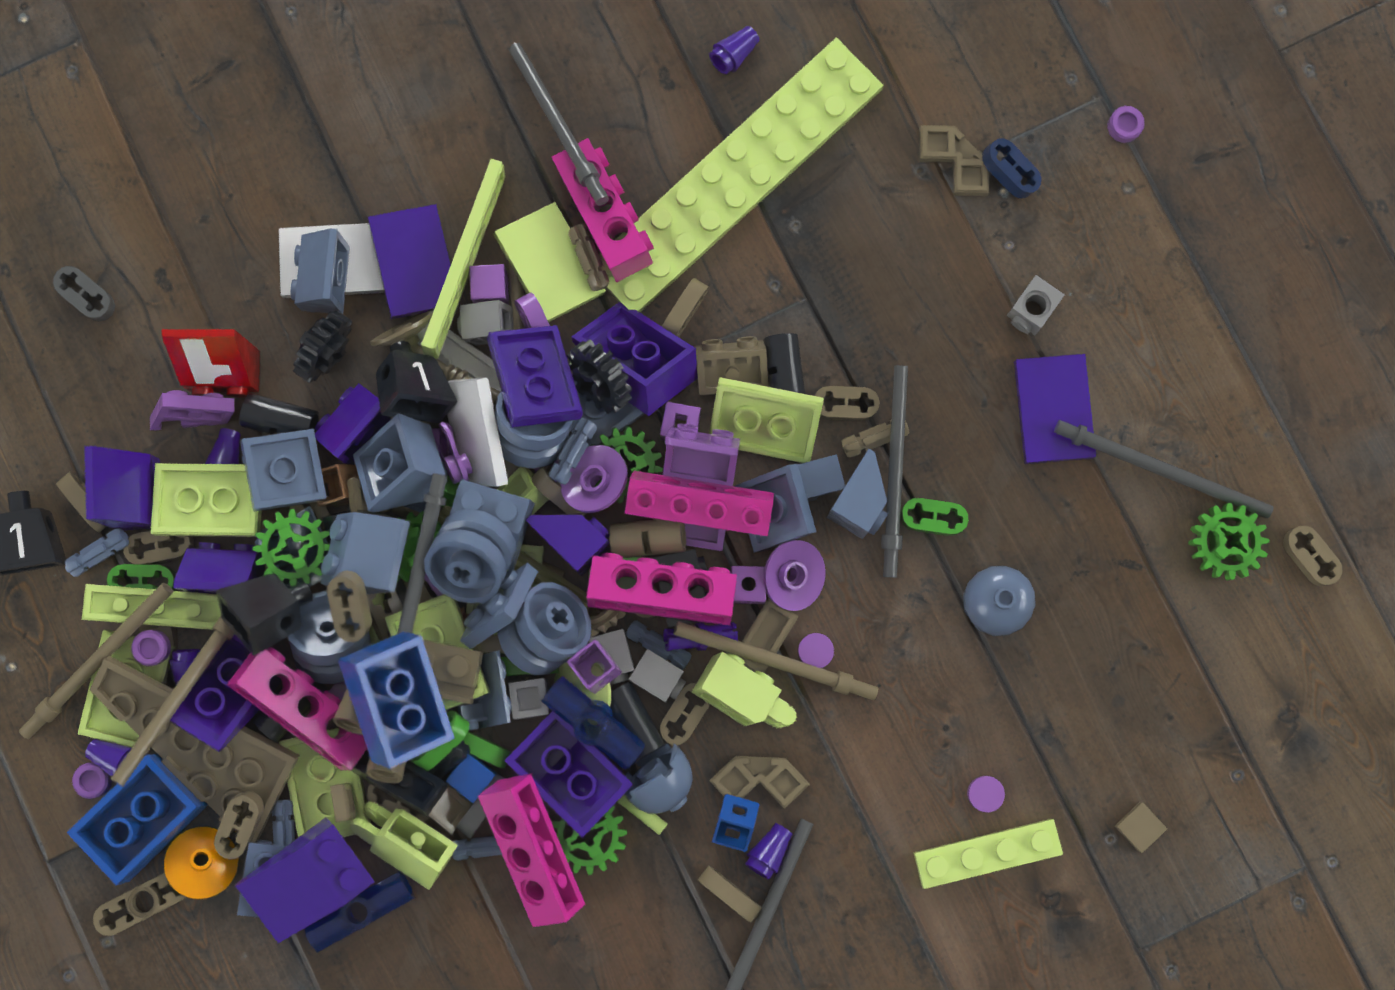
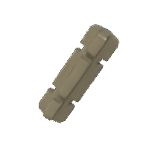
(588, 257)
(868, 439)

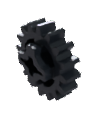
(322, 346)
(599, 376)

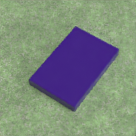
(410, 258)
(534, 376)
(1050, 392)

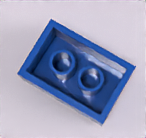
(396, 699)
(136, 820)

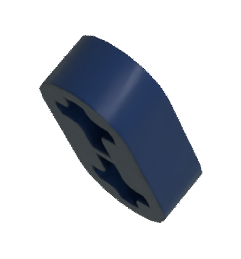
(1011, 168)

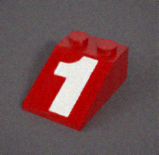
(213, 361)

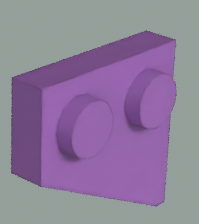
(191, 409)

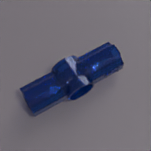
(609, 737)
(378, 900)

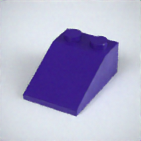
(650, 355)
(119, 487)
(212, 708)
(569, 774)
(305, 881)

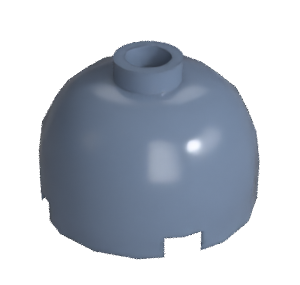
(999, 600)
(661, 781)

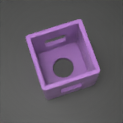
(488, 283)
(680, 412)
(755, 596)
(583, 665)

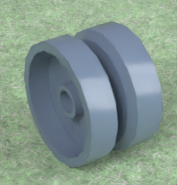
(532, 444)
(470, 556)
(546, 629)
(318, 646)

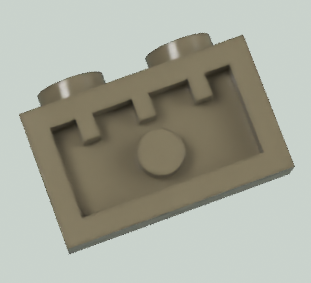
(735, 361)

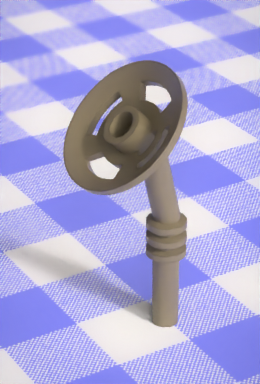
(408, 332)

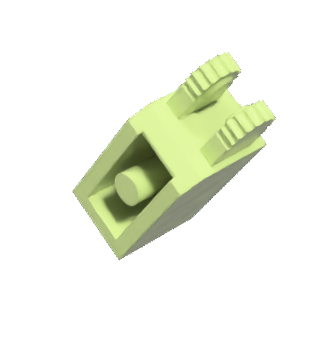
(742, 693)
(405, 843)

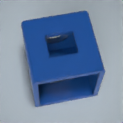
(471, 777)
(742, 823)

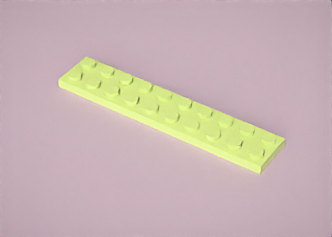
(746, 169)

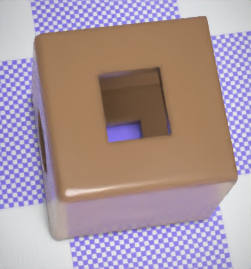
(336, 479)

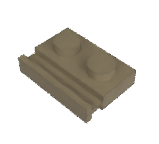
(454, 670)

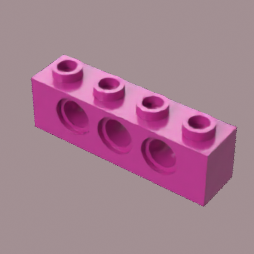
(621, 256)
(699, 503)
(677, 603)
(253, 684)
(531, 850)

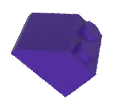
(351, 423)
(573, 538)
(212, 569)

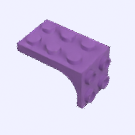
(704, 459)

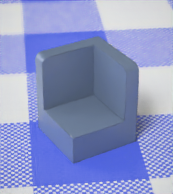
(821, 477)

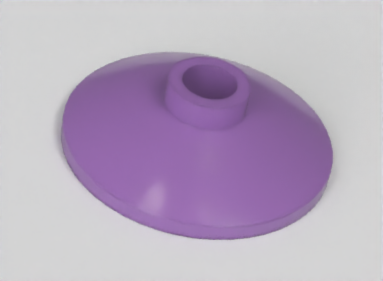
(596, 464)
(805, 577)

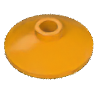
(195, 880)

